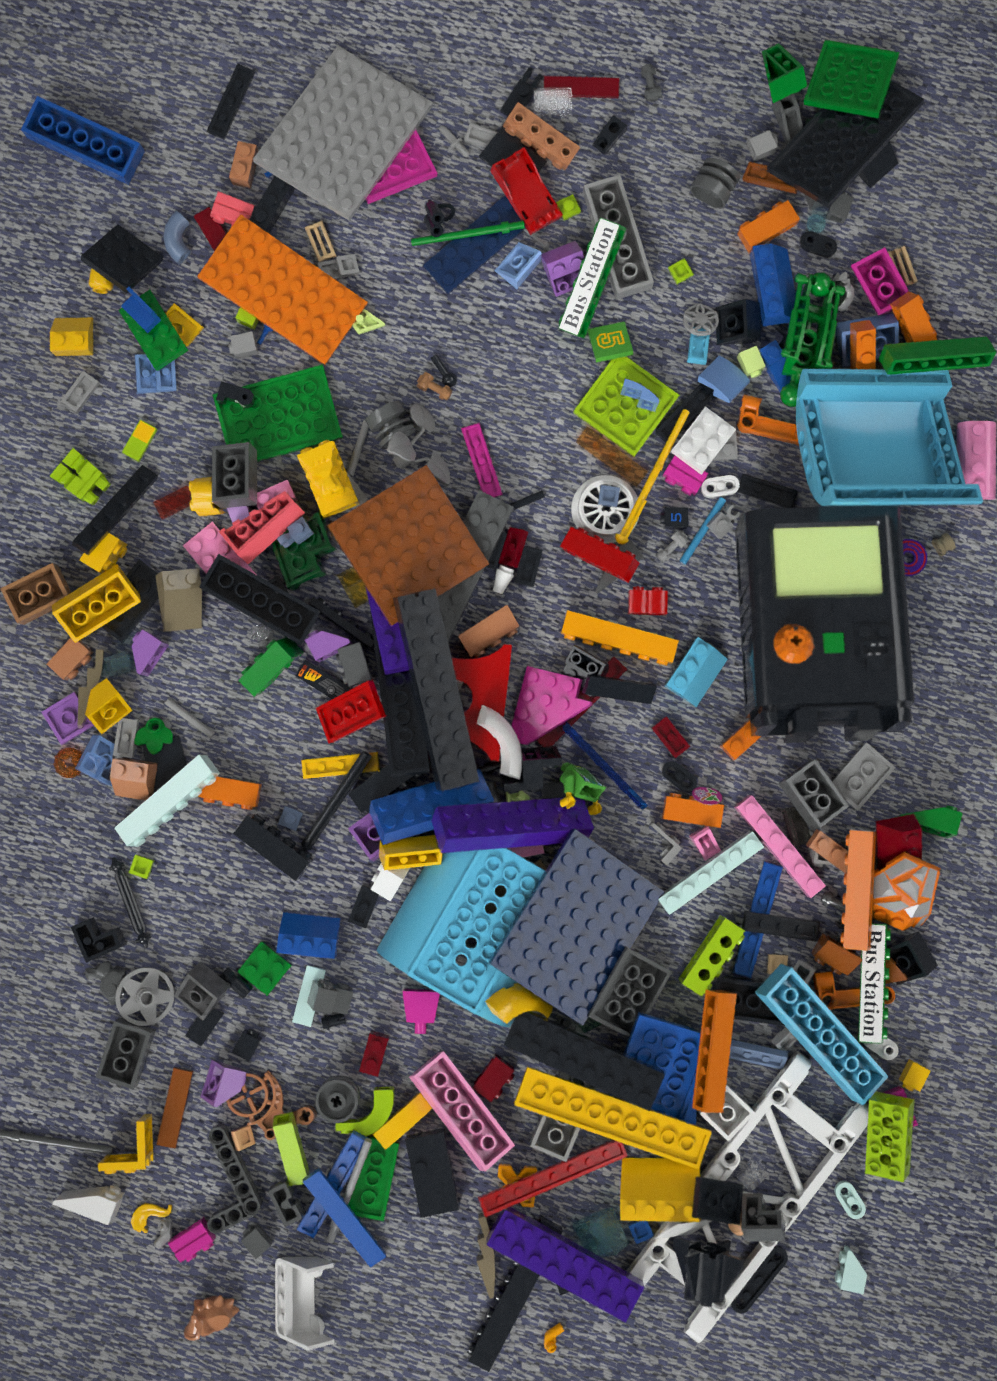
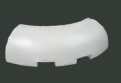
(504, 733)

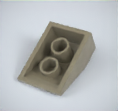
(180, 599)

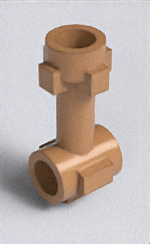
(425, 382)

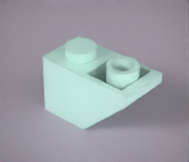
(851, 1274)

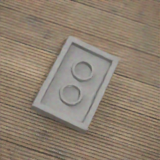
(862, 776)

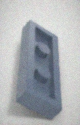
(758, 1054)

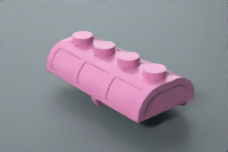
(978, 455)

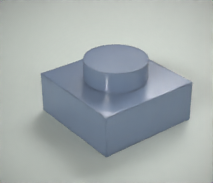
(608, 496)
(290, 818)

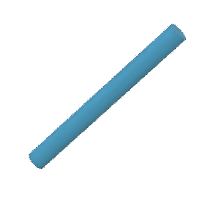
(702, 531)

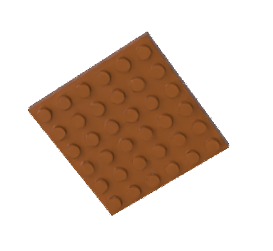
(408, 542)

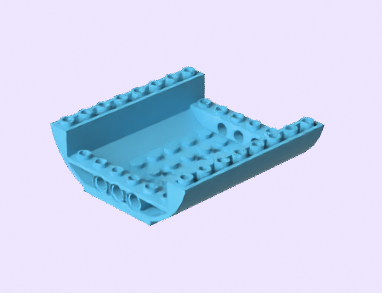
(448, 909)

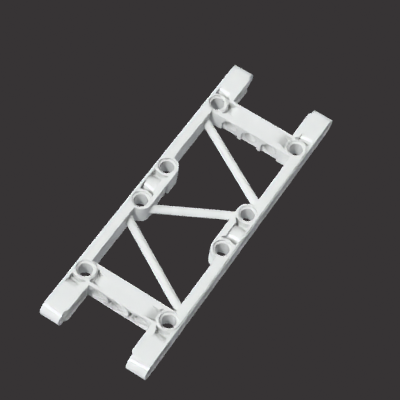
(847, 1129)

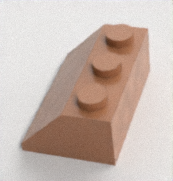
(489, 632)

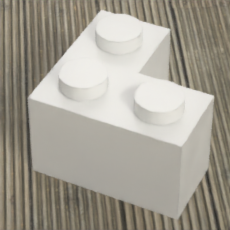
(388, 881)

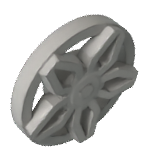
(700, 320)

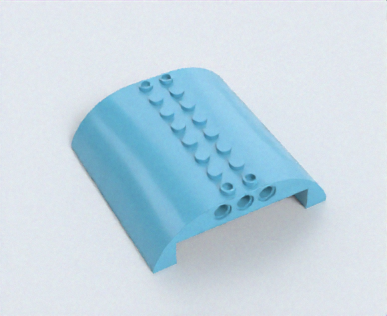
(878, 439)

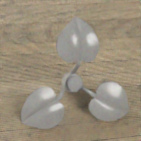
(405, 453)

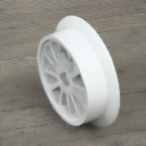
(578, 504)

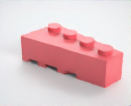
(262, 526)

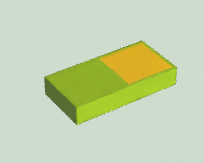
(139, 440)

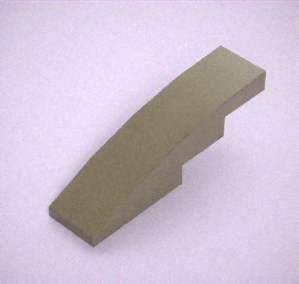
(93, 678)
(486, 1261)

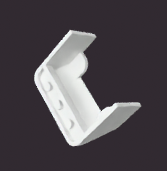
(295, 1301)

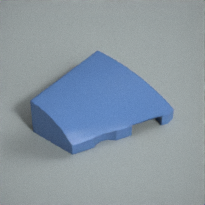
(97, 759)

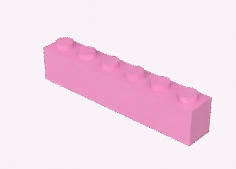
(779, 846)

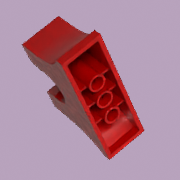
(488, 685)

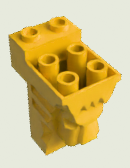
(328, 478)

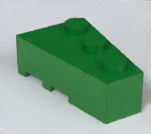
(783, 72)
(269, 665)

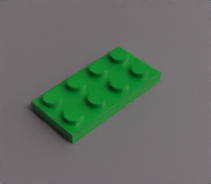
(163, 342)
(374, 1181)

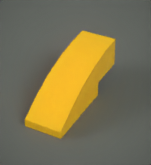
(402, 1120)

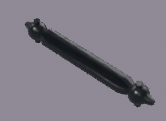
(129, 902)

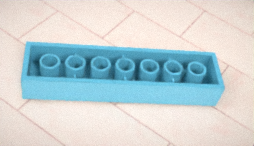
(821, 1034)

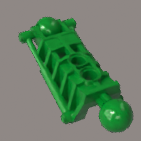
(799, 326)

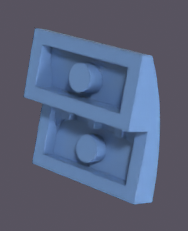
(724, 378)
(153, 381)
(645, 397)

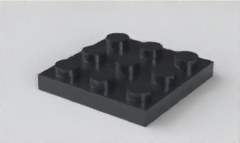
(121, 258)

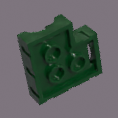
(306, 556)

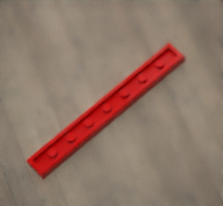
(551, 1177)

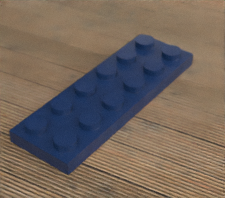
(466, 255)

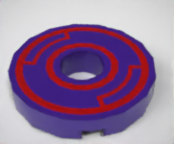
(919, 555)

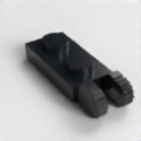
(521, 93)

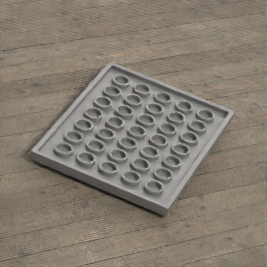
(343, 132)

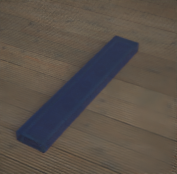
(604, 766)

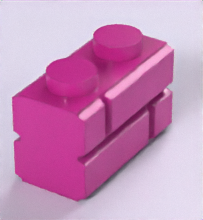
(684, 476)
(192, 1240)

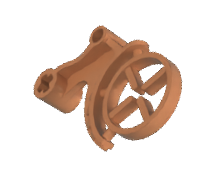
(276, 1108)

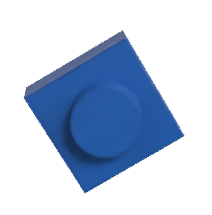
(640, 1231)

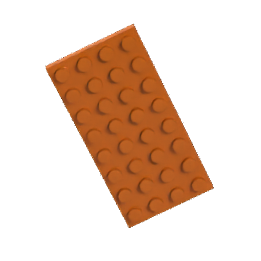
(282, 289)

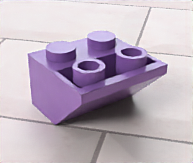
(563, 266)

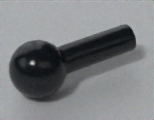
(448, 377)

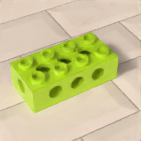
(711, 944)
(889, 1136)

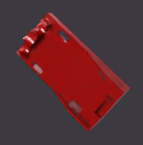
(526, 191)

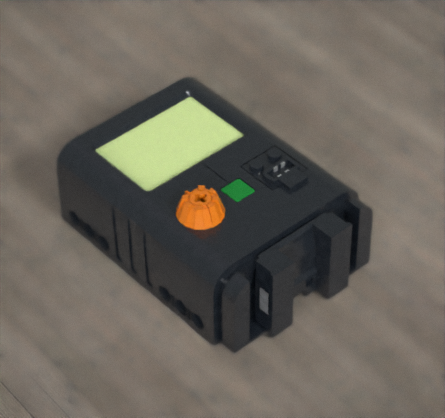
(824, 621)

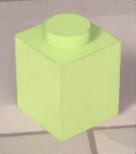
(751, 362)

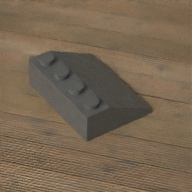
(629, 990)

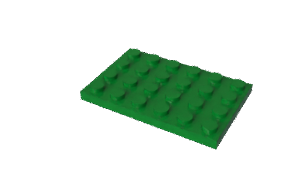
(286, 417)

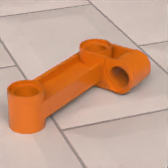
(764, 426)
(840, 998)

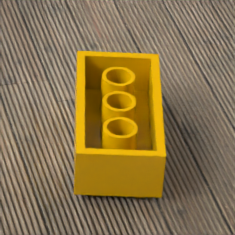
(95, 603)

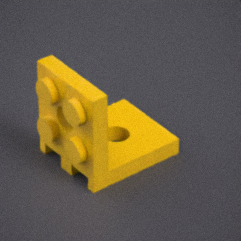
(132, 1162)

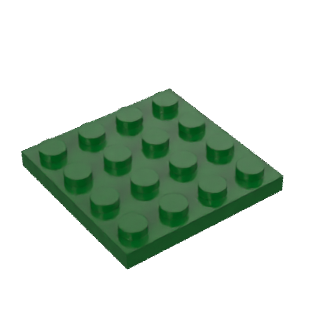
(851, 78)

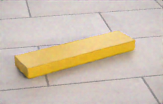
(336, 765)

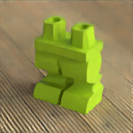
(85, 482)

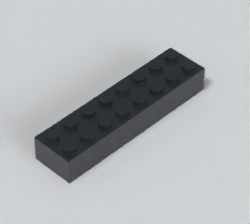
(585, 1059)

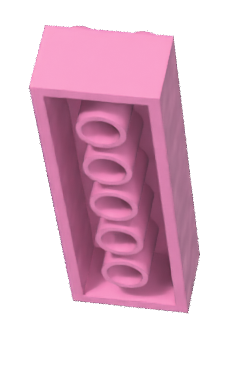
(462, 1111)

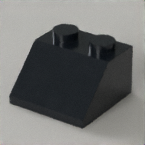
(879, 166)
(738, 323)
(912, 956)

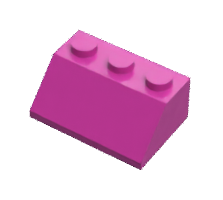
(880, 280)

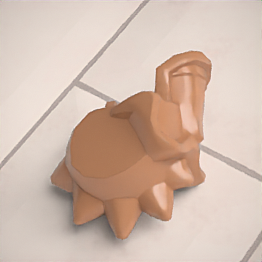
(210, 1316)

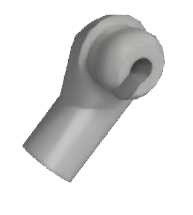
(166, 1233)

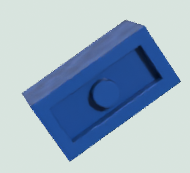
(140, 311)

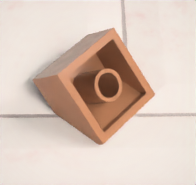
(133, 778)

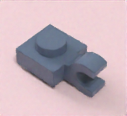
(298, 532)

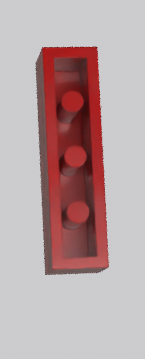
(600, 554)

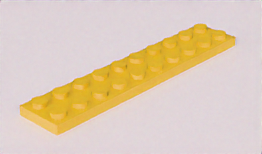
(612, 1117)

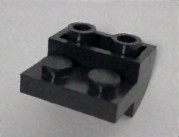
(581, 663)

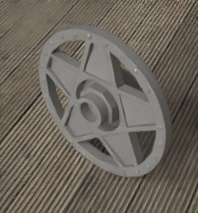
(144, 996)

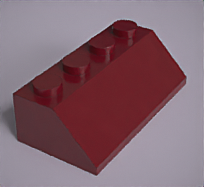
(897, 836)

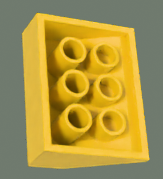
(657, 1190)

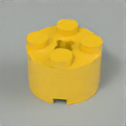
(202, 497)

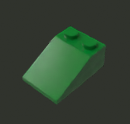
(939, 821)

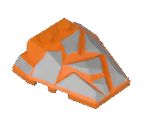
(904, 891)

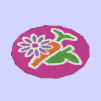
(707, 795)

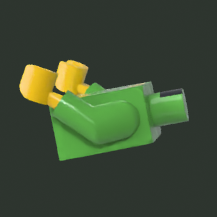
(582, 785)

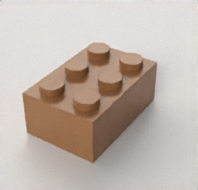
(35, 593)

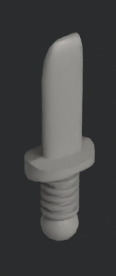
(455, 143)

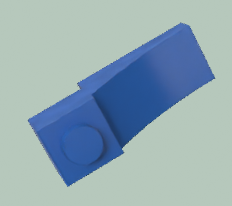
(774, 363)

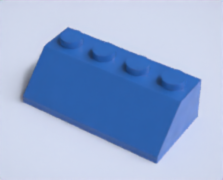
(773, 283)

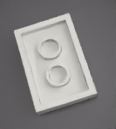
(703, 440)

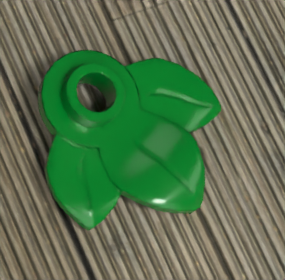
(153, 738)

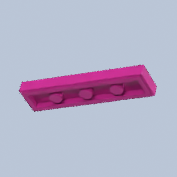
(481, 460)

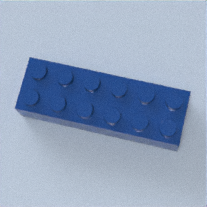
(82, 140)
(412, 810)

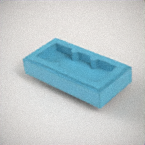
(698, 348)

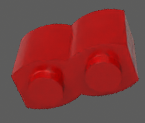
(647, 601)

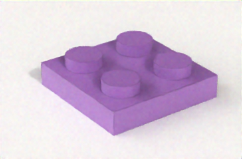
(64, 717)

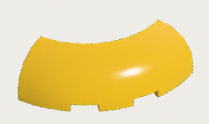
(515, 1001)

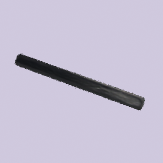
(336, 800)

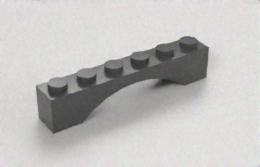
(790, 124)

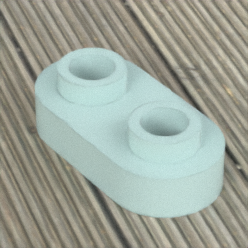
(849, 1199)

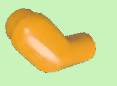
(550, 1337)

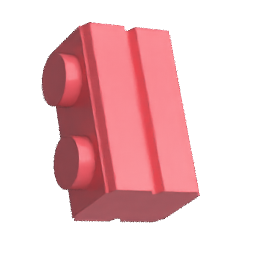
(229, 208)

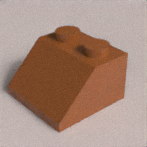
(832, 953)

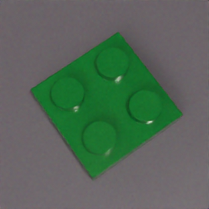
(264, 968)

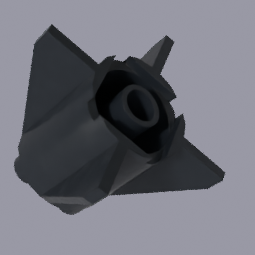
(706, 1270)

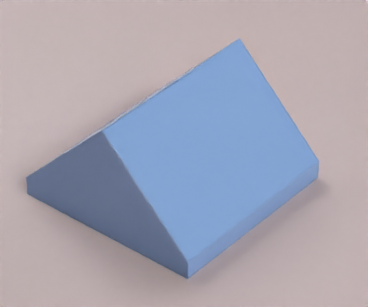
(519, 264)

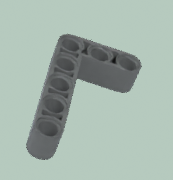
(235, 1179)

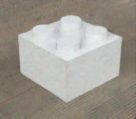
(734, 1115)

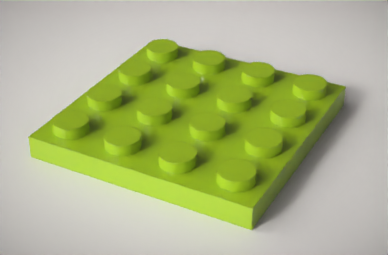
(617, 414)

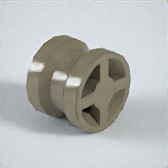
(943, 544)

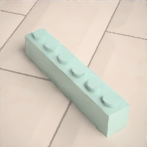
(167, 800)
(710, 872)

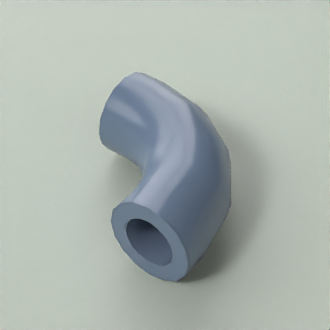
(173, 237)

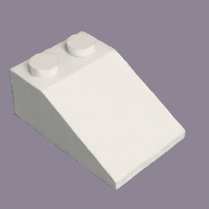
(95, 1203)

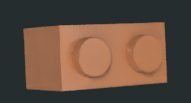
(243, 165)
(70, 659)

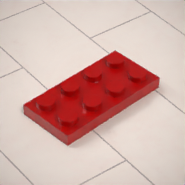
(350, 711)

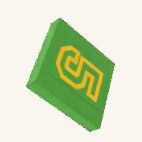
(610, 342)

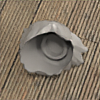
(848, 297)

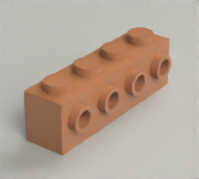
(540, 136)

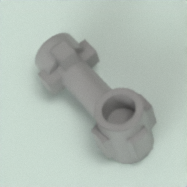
(679, 539)

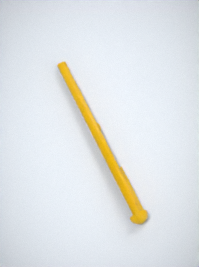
(622, 538)

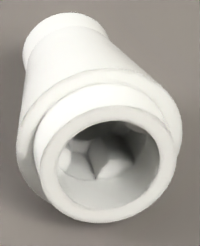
(502, 578)

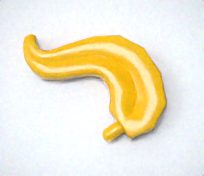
(140, 1216)

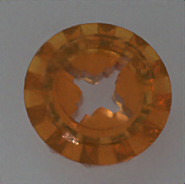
(60, 766)

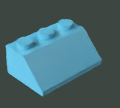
(696, 671)

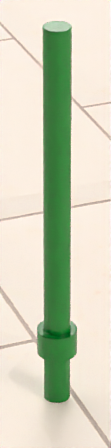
(504, 227)

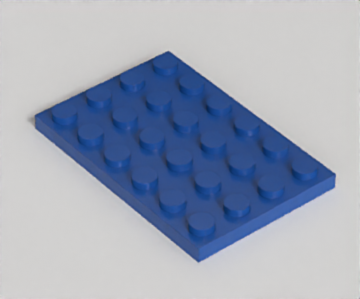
(672, 1050)

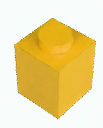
(914, 1076)

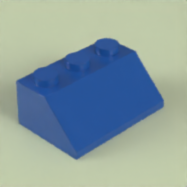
(308, 935)

